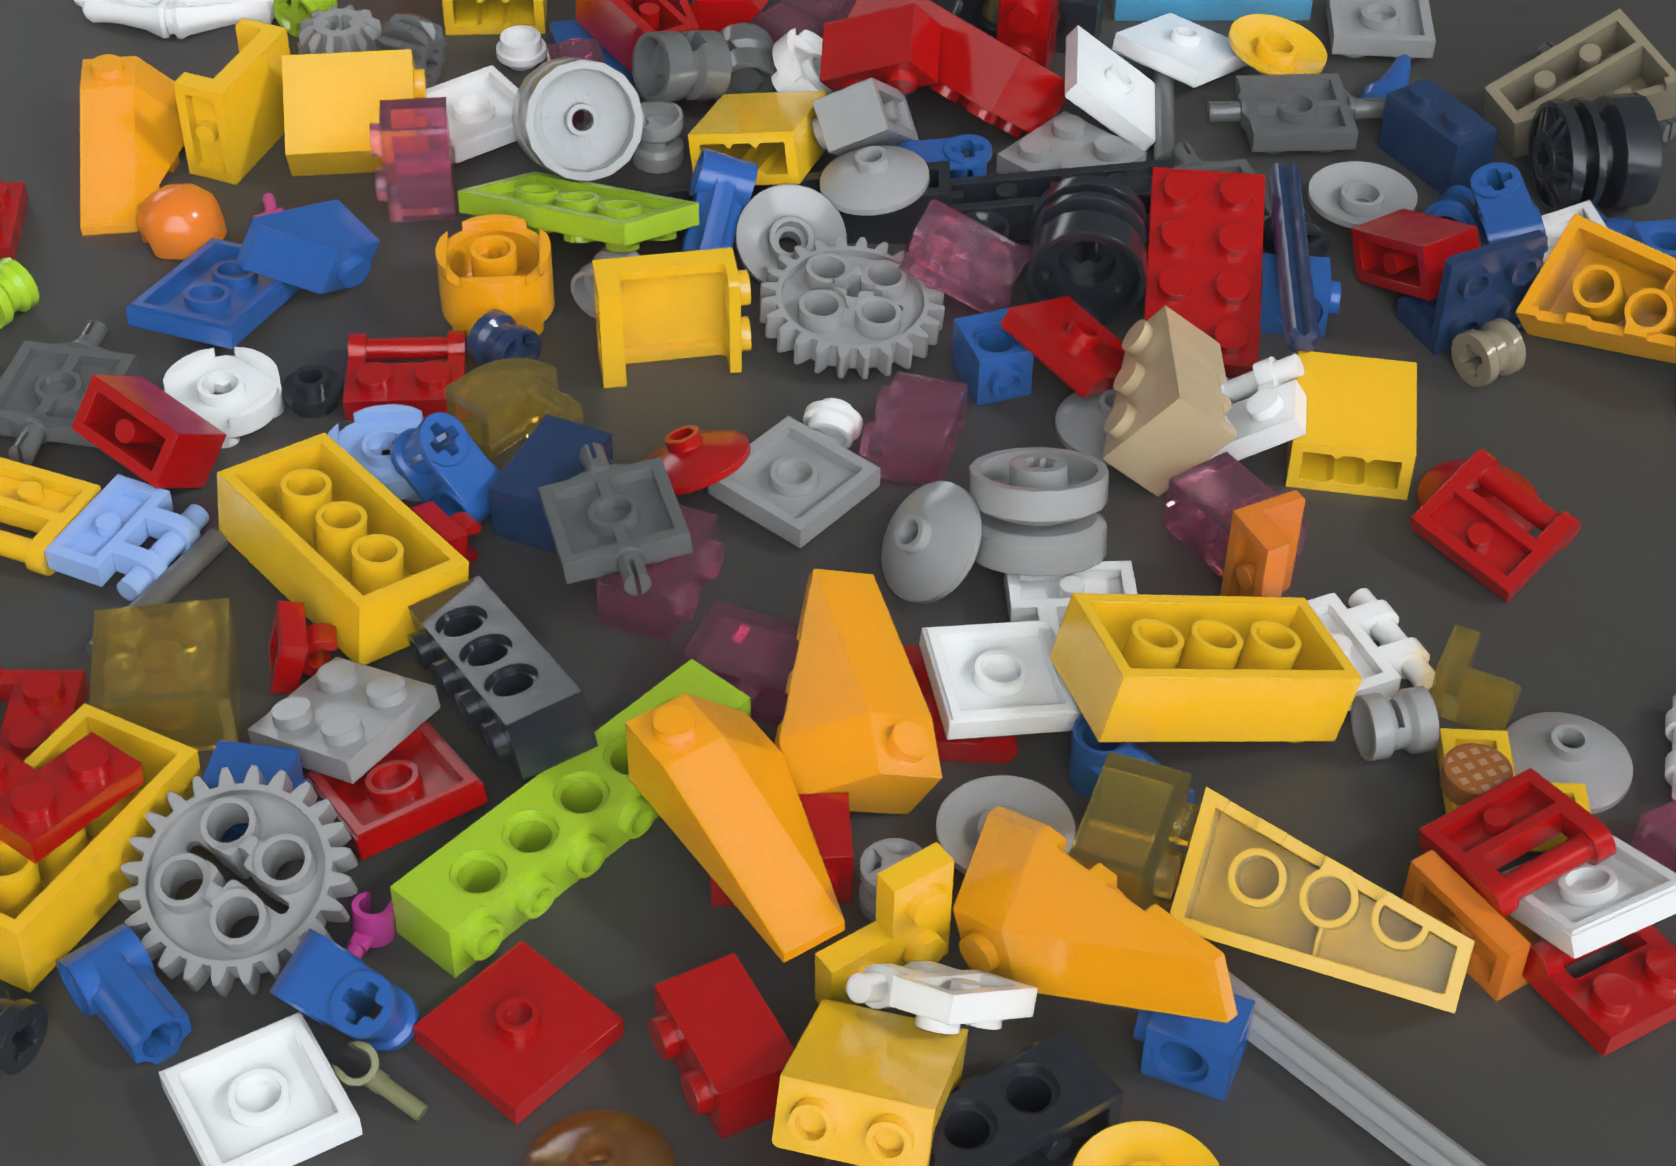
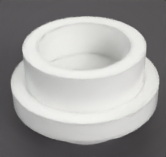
(521, 48)
(834, 420)

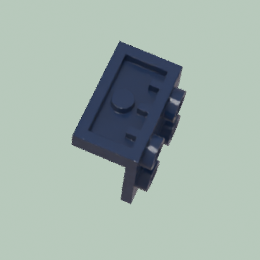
(1475, 290)

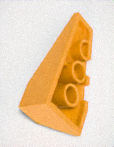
(126, 140)
(855, 703)
(738, 815)
(1074, 934)

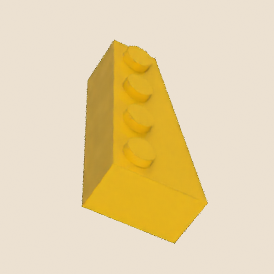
(1295, 905)

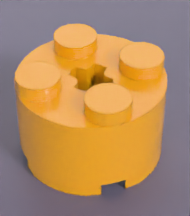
(495, 267)

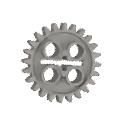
(849, 308)
(196, 931)

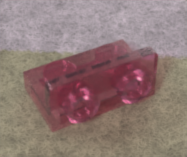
(963, 258)

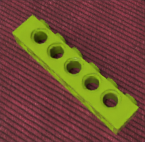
(537, 840)

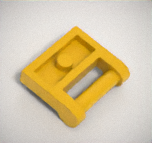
(41, 504)

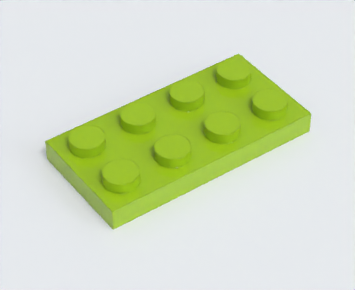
(582, 209)

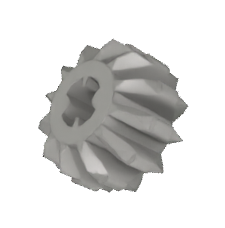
(338, 31)

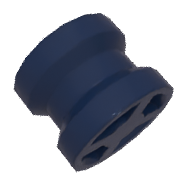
(499, 338)

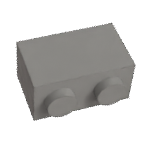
(862, 117)

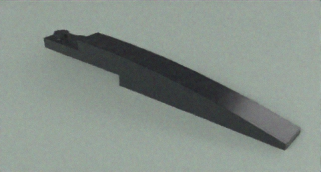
(1006, 194)

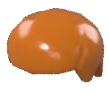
(179, 220)

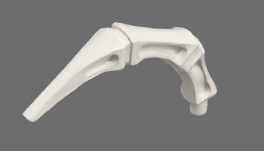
(176, 16)

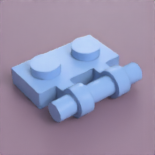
(112, 529)

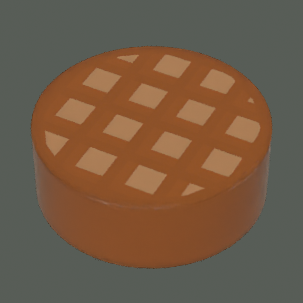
(1471, 771)

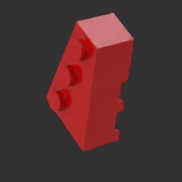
(622, 22)

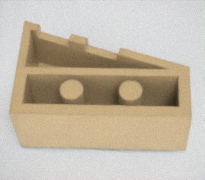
(1167, 402)

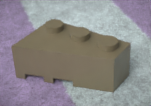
(1595, 62)

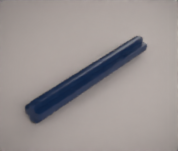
(1292, 258)

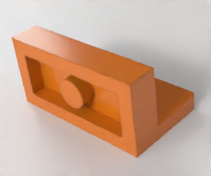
(1263, 547)
(1499, 942)

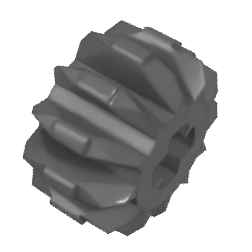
(419, 35)

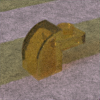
(508, 401)

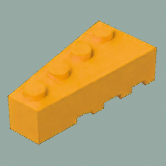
(1604, 294)

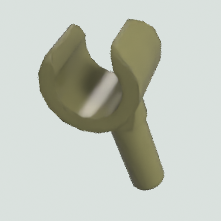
(381, 1083)

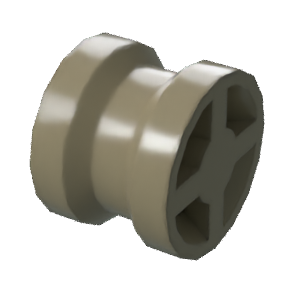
(1488, 352)

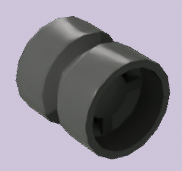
(751, 59)
(681, 65)

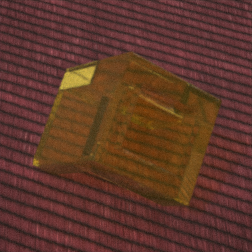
(1468, 693)

